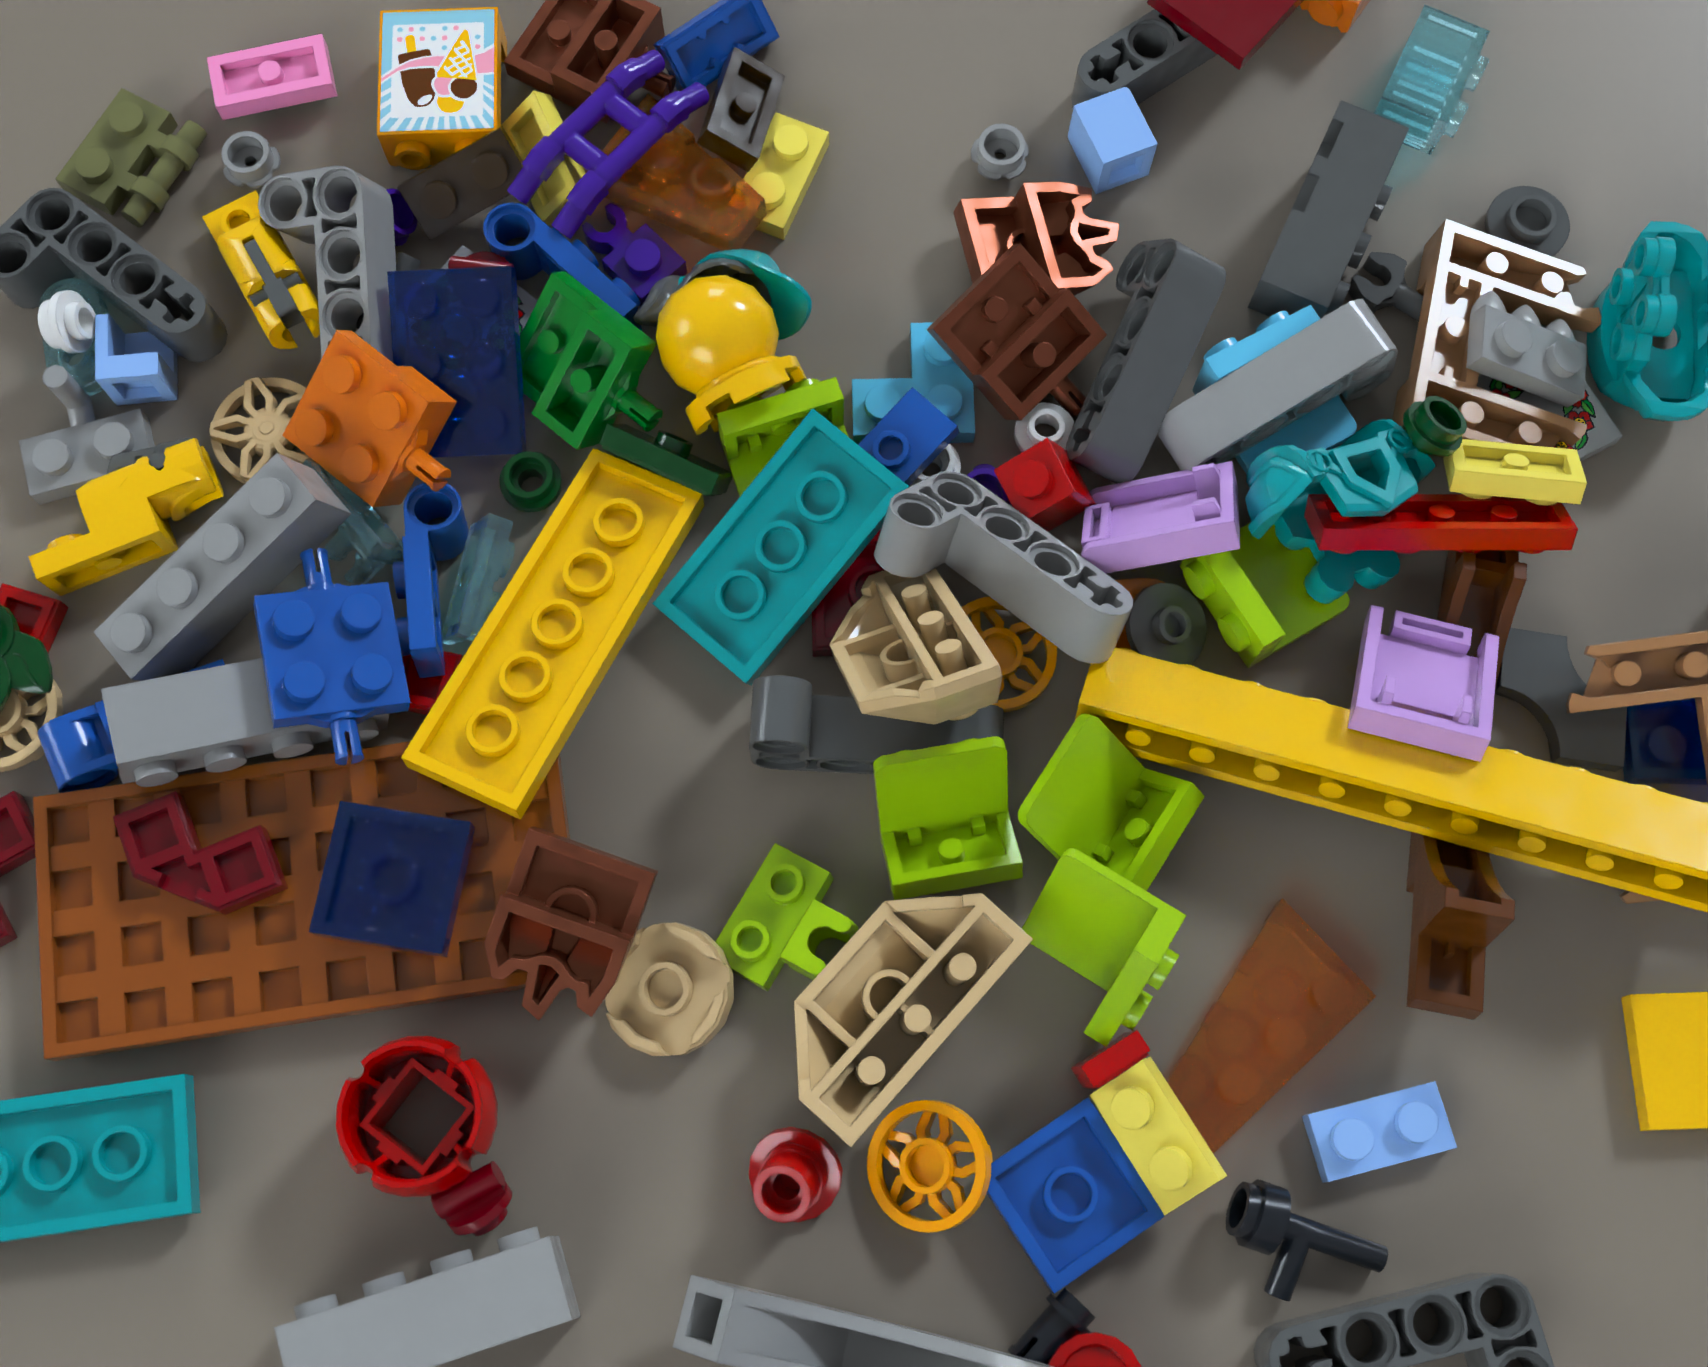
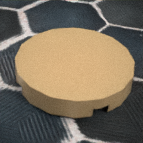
(671, 991)

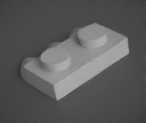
(1524, 353)

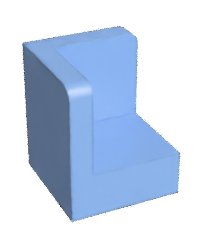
(1111, 140)
(133, 365)

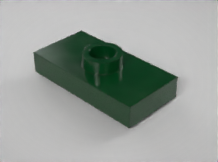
(666, 456)

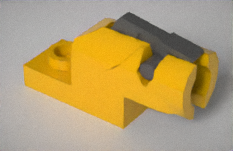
(264, 270)
(130, 514)

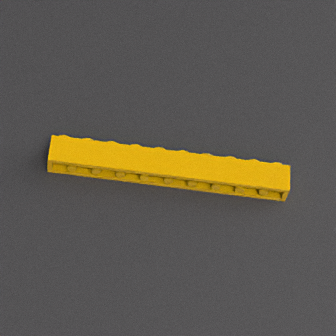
(1308, 754)

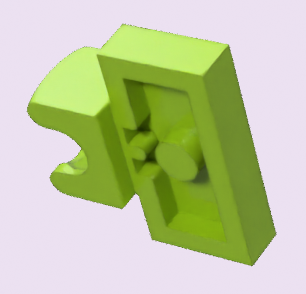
(782, 920)

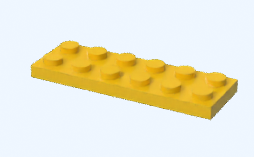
(554, 633)

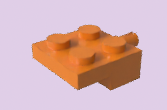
(371, 422)

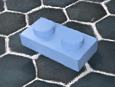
(1379, 1132)

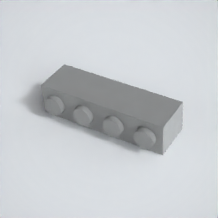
(220, 569)
(204, 721)
(440, 1316)

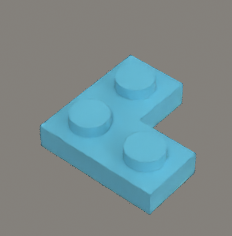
(932, 375)

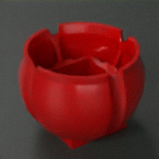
(381, 1089)

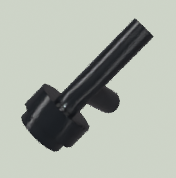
(1263, 1220)

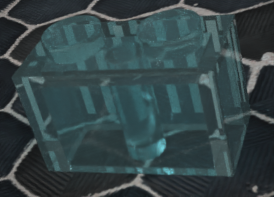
(1431, 76)

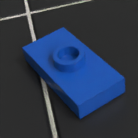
(703, 43)
(910, 436)

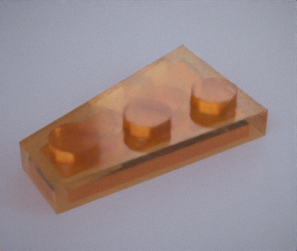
(688, 189)

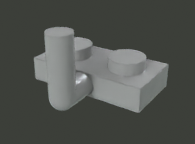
(74, 455)

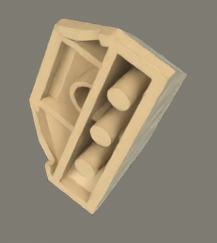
(914, 652)
(895, 1001)

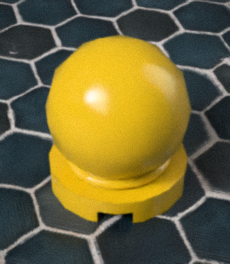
(722, 346)

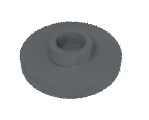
(1529, 219)
(1167, 624)

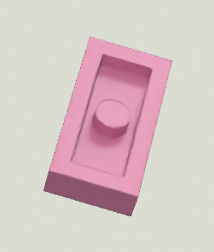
(271, 77)

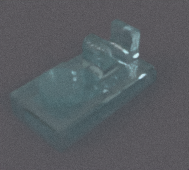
(360, 531)
(483, 562)

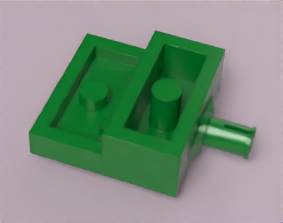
(583, 363)

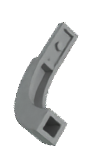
(772, 1330)

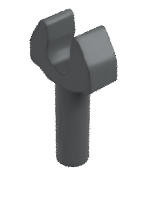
(1395, 291)

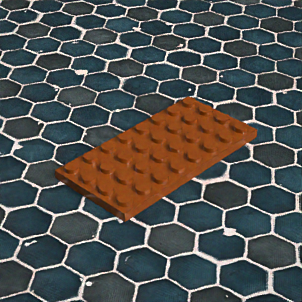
(154, 969)

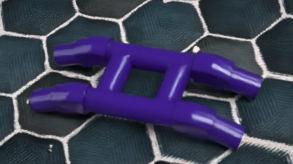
(602, 168)

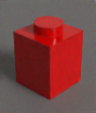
(1044, 485)

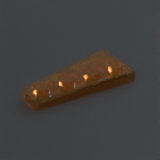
(1266, 1025)

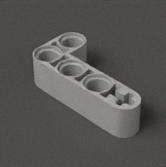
(338, 239)
(1331, 357)
(1008, 559)

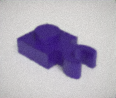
(634, 257)

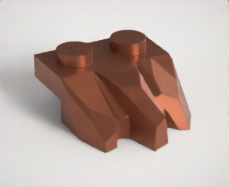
(1047, 224)
(567, 920)

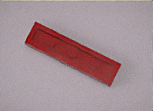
(1444, 524)

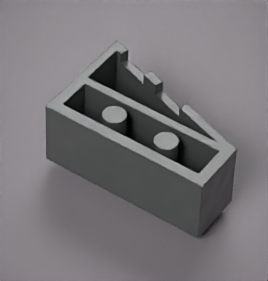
(1330, 215)

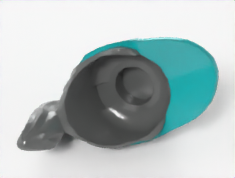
(785, 296)

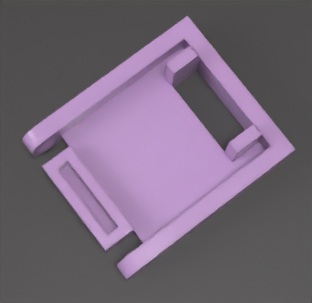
(1162, 518)
(1424, 685)

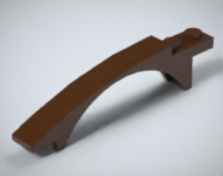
(1453, 886)

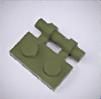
(119, 151)

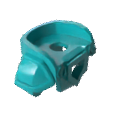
(1653, 292)
(1362, 478)

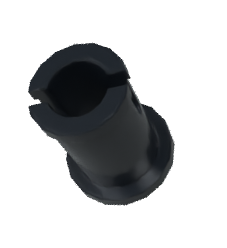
(1056, 1325)

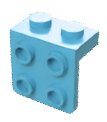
(1322, 427)

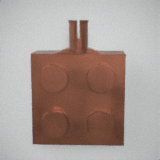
(581, 41)
(1018, 336)

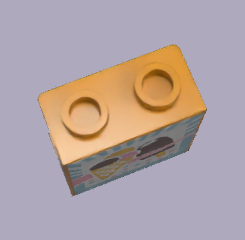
(438, 81)

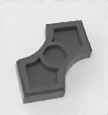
(1540, 677)

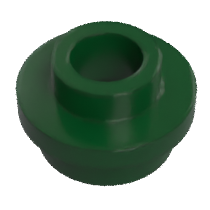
(1435, 426)
(529, 465)

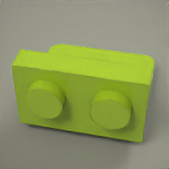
(758, 428)
(1259, 594)
(1108, 804)
(946, 817)
(1106, 934)

